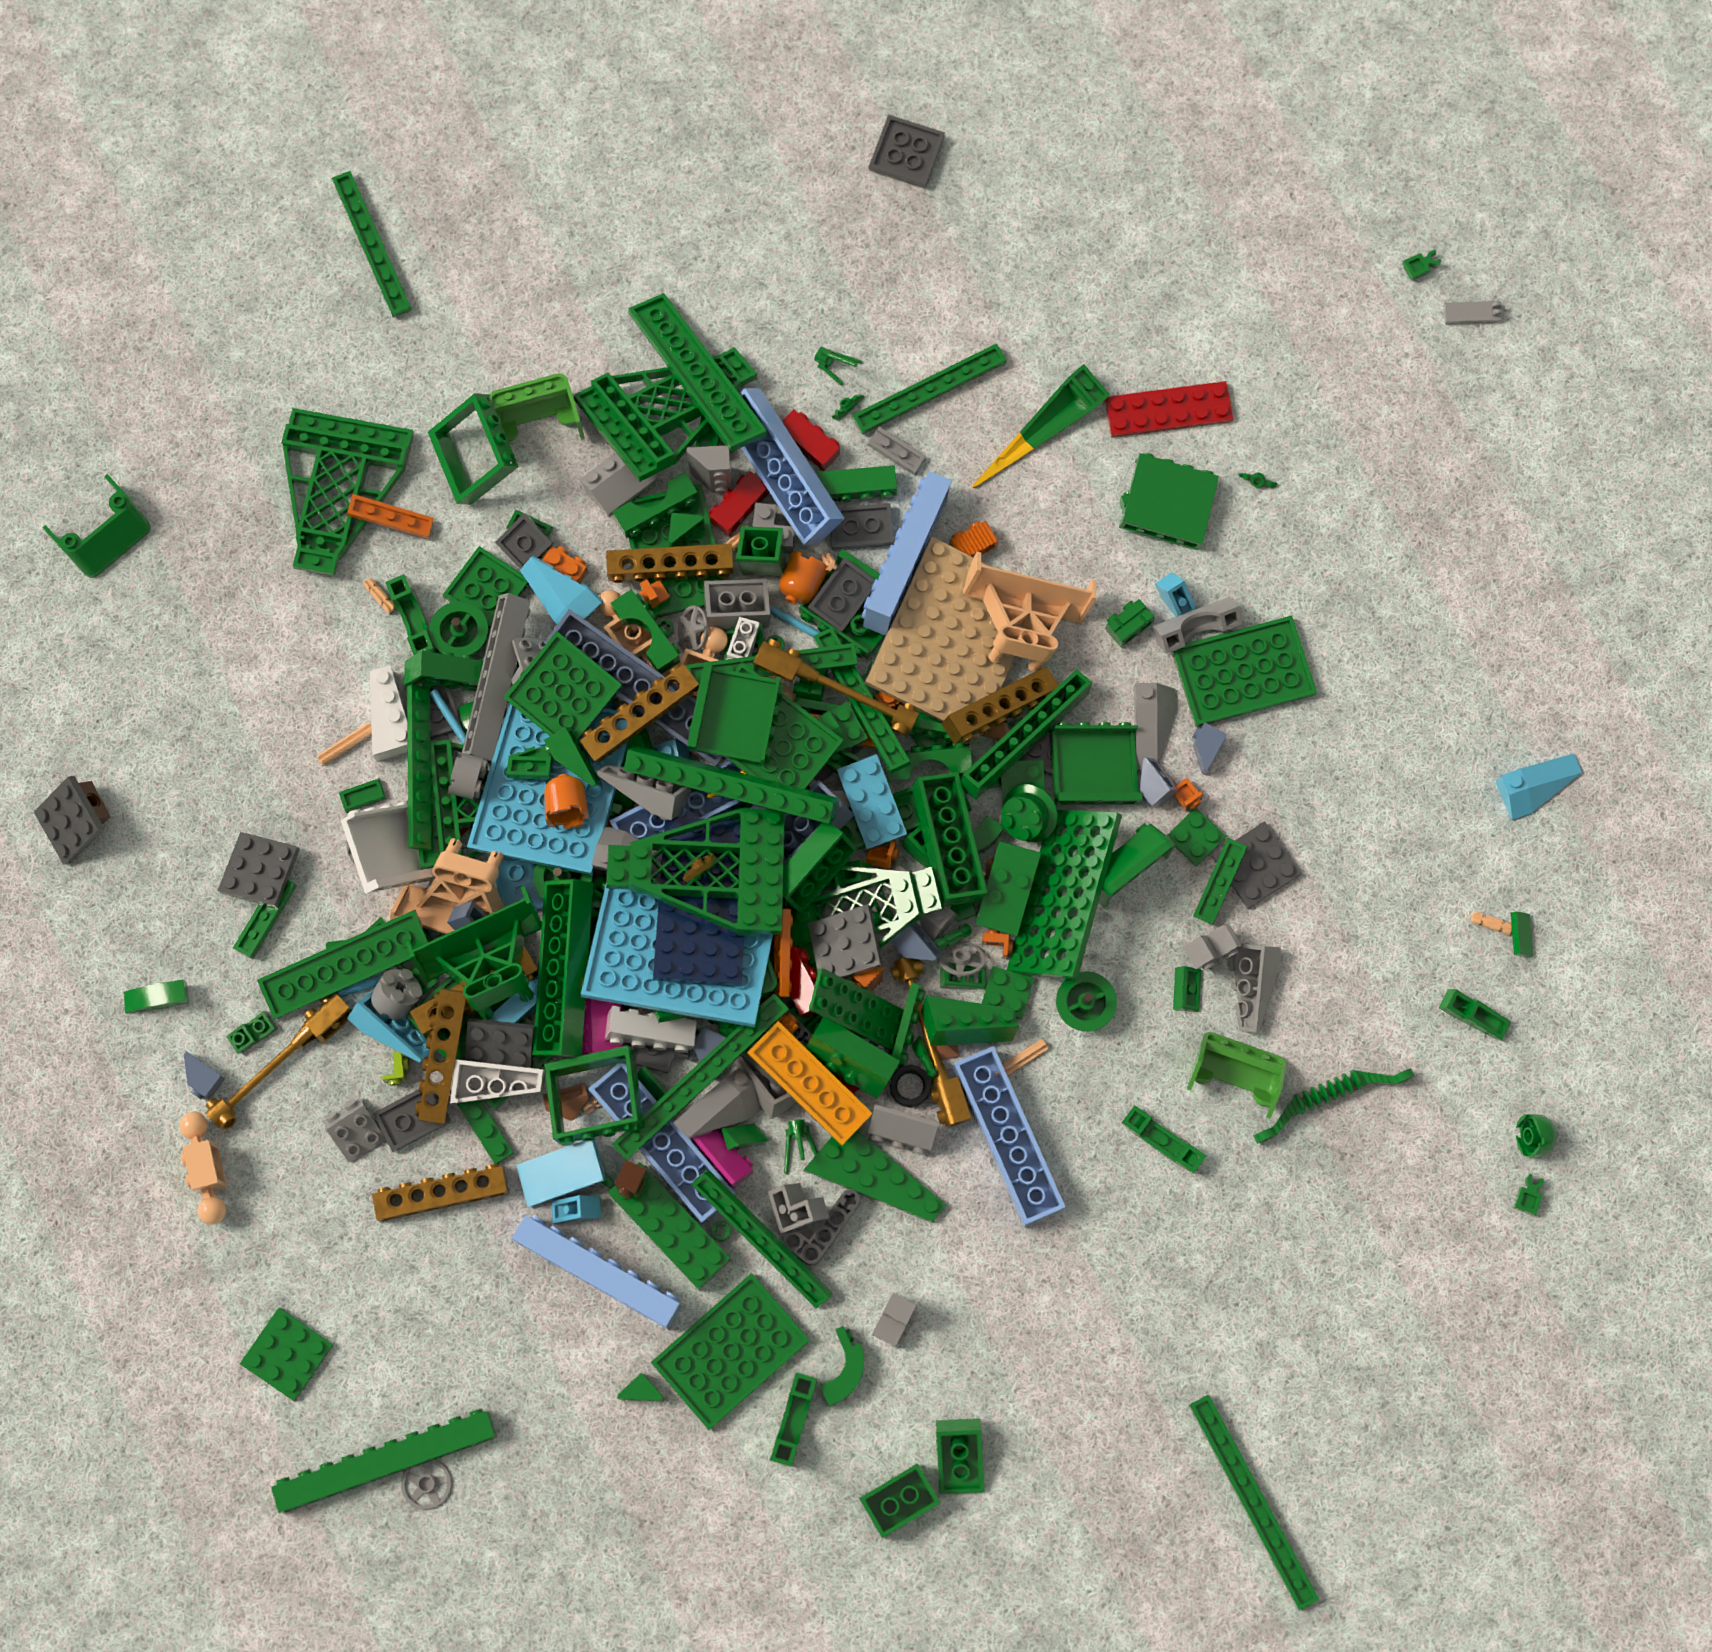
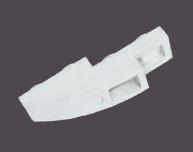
(743, 639)

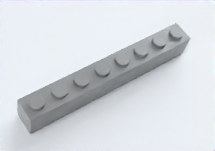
(495, 677)

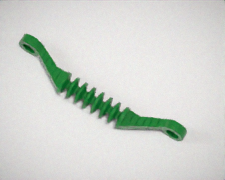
(1357, 1078)

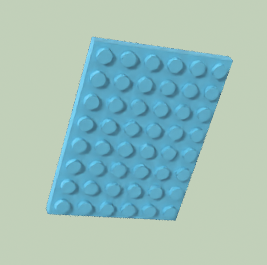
(514, 809)
(623, 966)

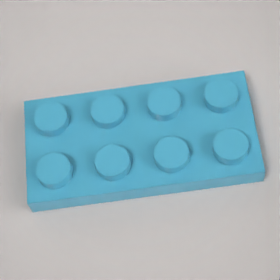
(872, 802)

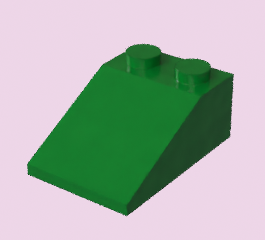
(960, 1456)

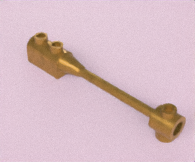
(789, 664)
(318, 1024)
(946, 1090)

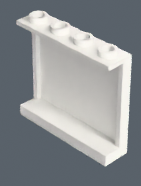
(381, 848)

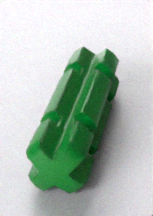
(953, 936)

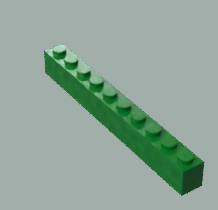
(731, 784)
(383, 1462)

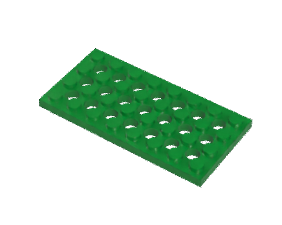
(1069, 903)

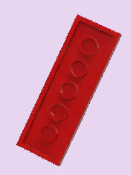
(1168, 409)

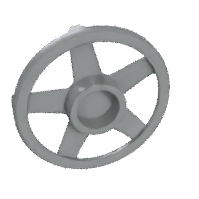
(693, 628)
(961, 958)
(426, 1485)

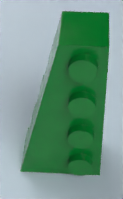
(443, 669)
(967, 1022)

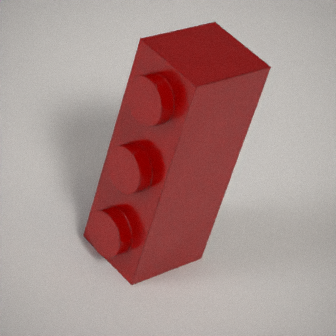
(811, 440)
(738, 503)
(802, 979)

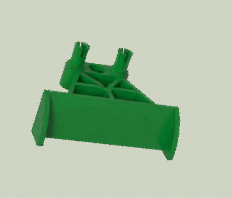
(477, 948)

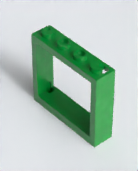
(450, 460)
(588, 1062)

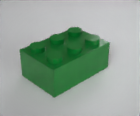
(899, 1500)

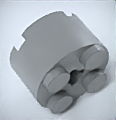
(467, 775)
(396, 993)

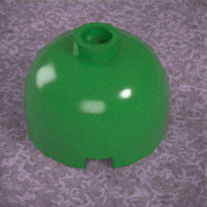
(1536, 1134)

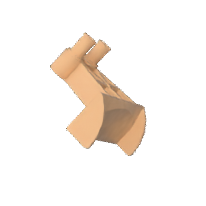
(1029, 602)
(455, 883)

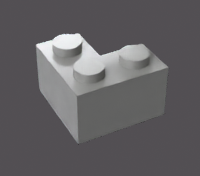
(766, 517)
(1211, 948)
(793, 1210)
(895, 1319)

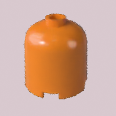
(802, 578)
(565, 802)

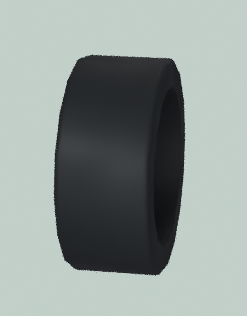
(907, 1069)

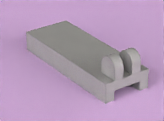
(1472, 312)
(896, 450)

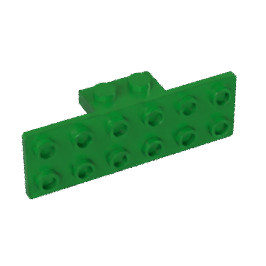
(856, 1009)

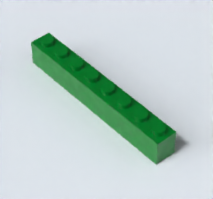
(1025, 734)

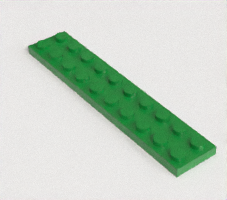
(697, 372)

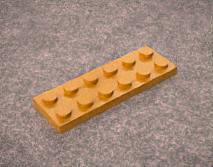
(809, 1083)

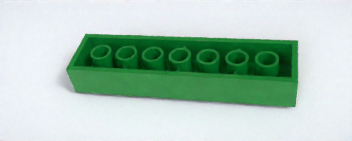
(562, 968)

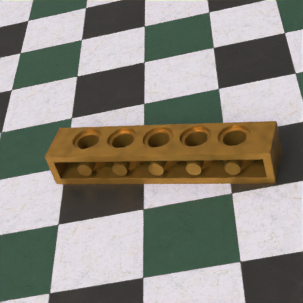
(660, 556)
(956, 722)
(635, 725)
(423, 1013)
(437, 1112)
(383, 1198)

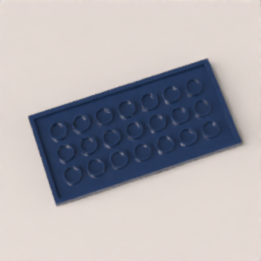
(690, 946)

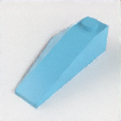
(559, 591)
(1534, 785)
(394, 1033)

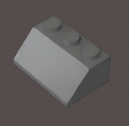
(711, 467)
(613, 484)
(733, 599)
(902, 1130)

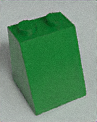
(761, 551)

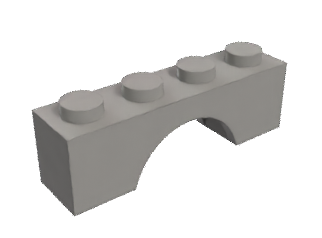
(1216, 616)

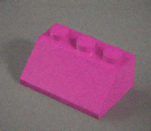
(595, 1026)
(727, 1162)

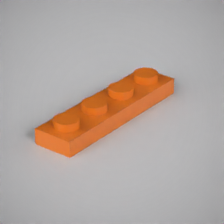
(390, 516)
(781, 956)

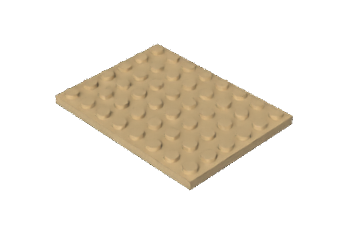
(939, 640)

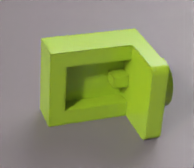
(401, 1064)

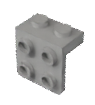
(525, 652)
(353, 1129)

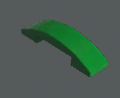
(1163, 1140)

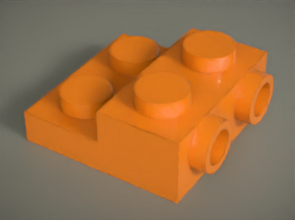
(565, 564)

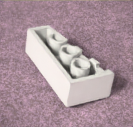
(387, 715)
(645, 1030)
(487, 1081)

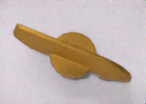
(699, 866)

